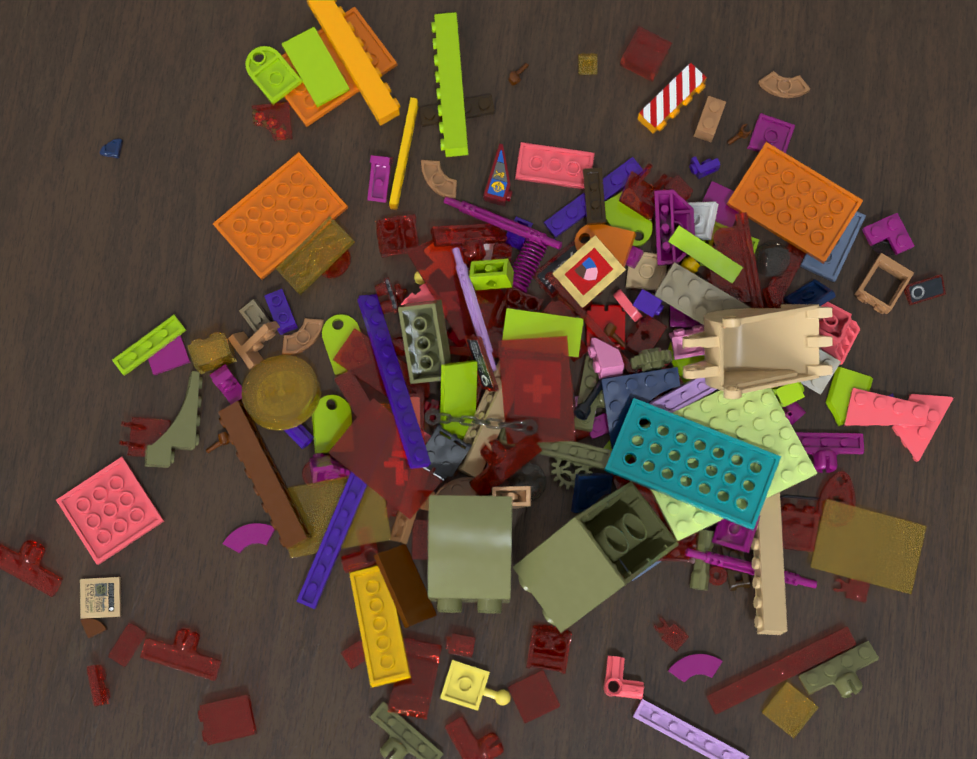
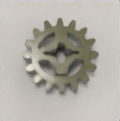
(651, 359)
(559, 471)

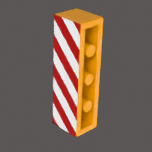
(672, 98)

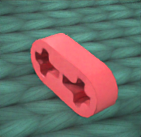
(627, 305)

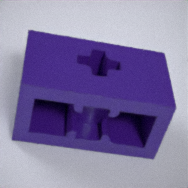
(648, 303)
(281, 311)

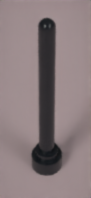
(583, 409)

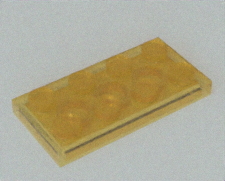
(315, 255)

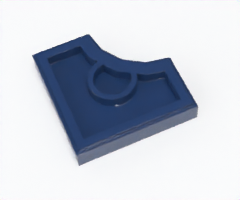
(589, 489)

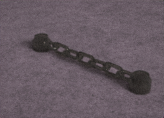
(529, 421)

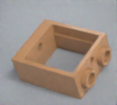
(892, 268)

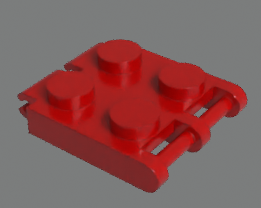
(602, 318)

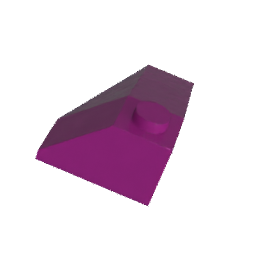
(326, 468)

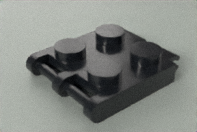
(444, 453)

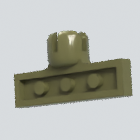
(588, 382)
(840, 671)
(402, 737)

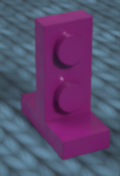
(379, 178)
(227, 384)

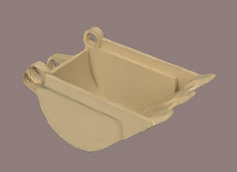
(759, 348)

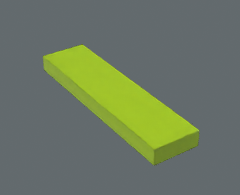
(705, 254)
(149, 345)

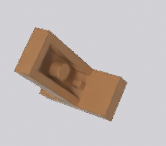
(249, 347)

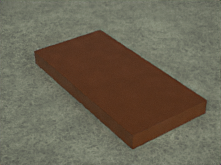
(405, 585)

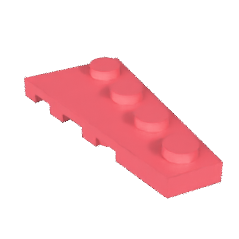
(876, 409)

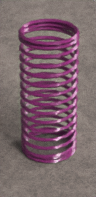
(517, 285)

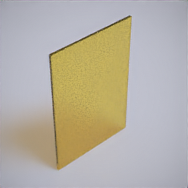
(317, 505)
(868, 546)

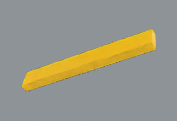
(403, 154)

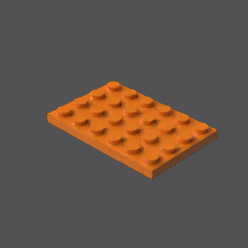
(300, 98)
(794, 202)
(279, 215)

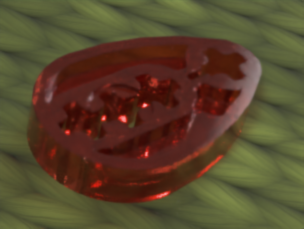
(832, 489)

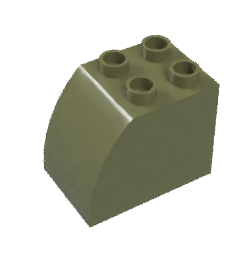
(469, 552)
(581, 560)

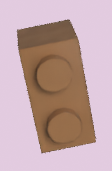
(709, 119)

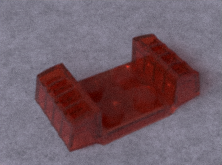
(414, 694)

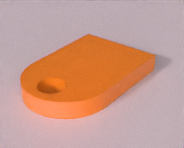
(615, 239)

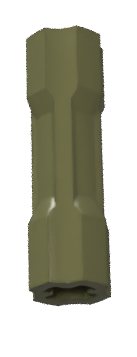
(700, 572)

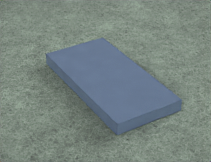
(837, 257)

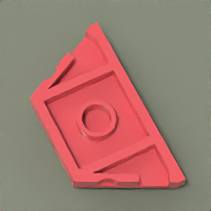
(918, 437)

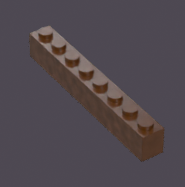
(265, 475)

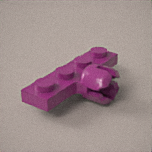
(827, 446)

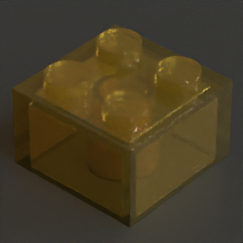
(211, 352)

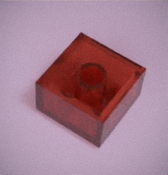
(645, 54)

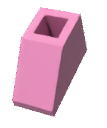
(606, 359)

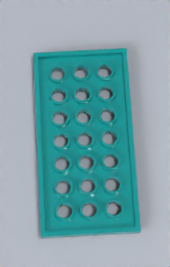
(691, 494)

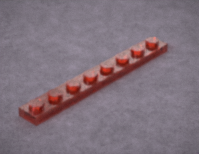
(781, 670)

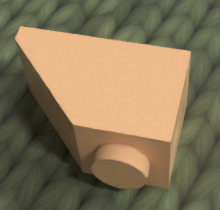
(520, 495)

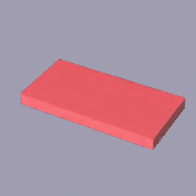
(552, 165)

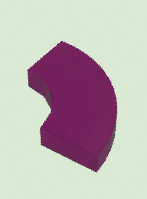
(248, 535)
(694, 665)

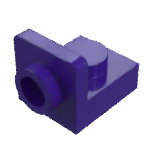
(707, 167)
(515, 240)

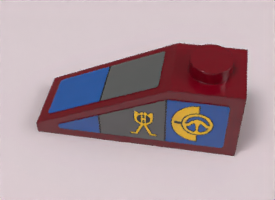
(498, 184)

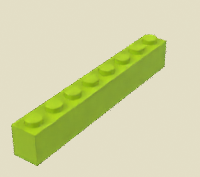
(451, 85)

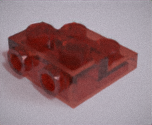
(799, 527)

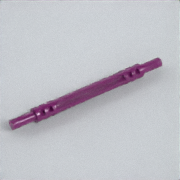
(503, 222)
(744, 566)

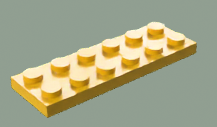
(379, 628)

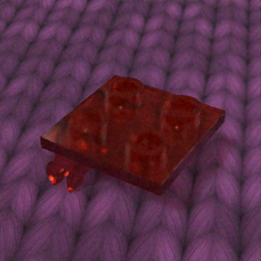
(639, 194)
(143, 433)

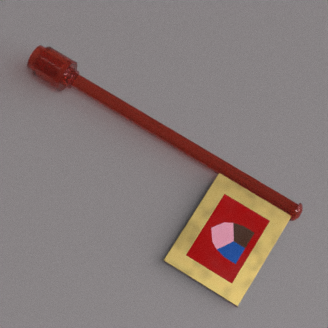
(583, 279)

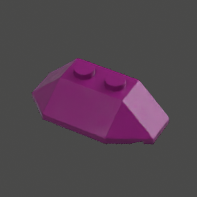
(669, 213)

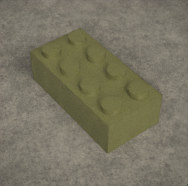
(424, 340)

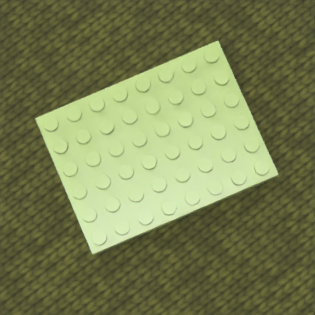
(752, 419)

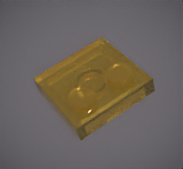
(790, 709)

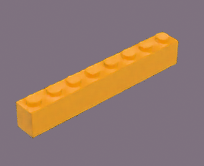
(355, 59)

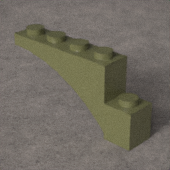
(182, 431)

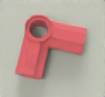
(626, 688)

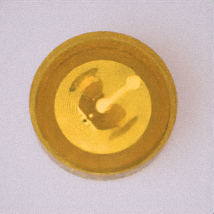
(281, 392)

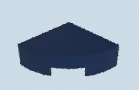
(112, 148)

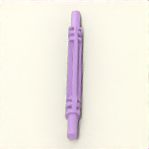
(472, 304)

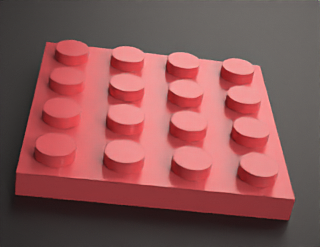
(110, 510)

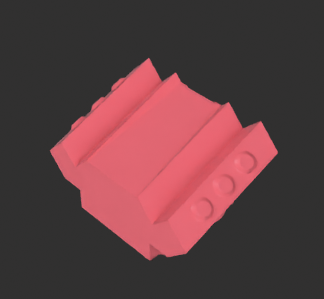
(842, 330)

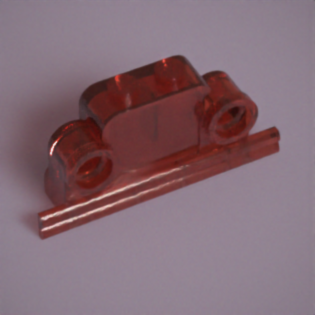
(737, 245)

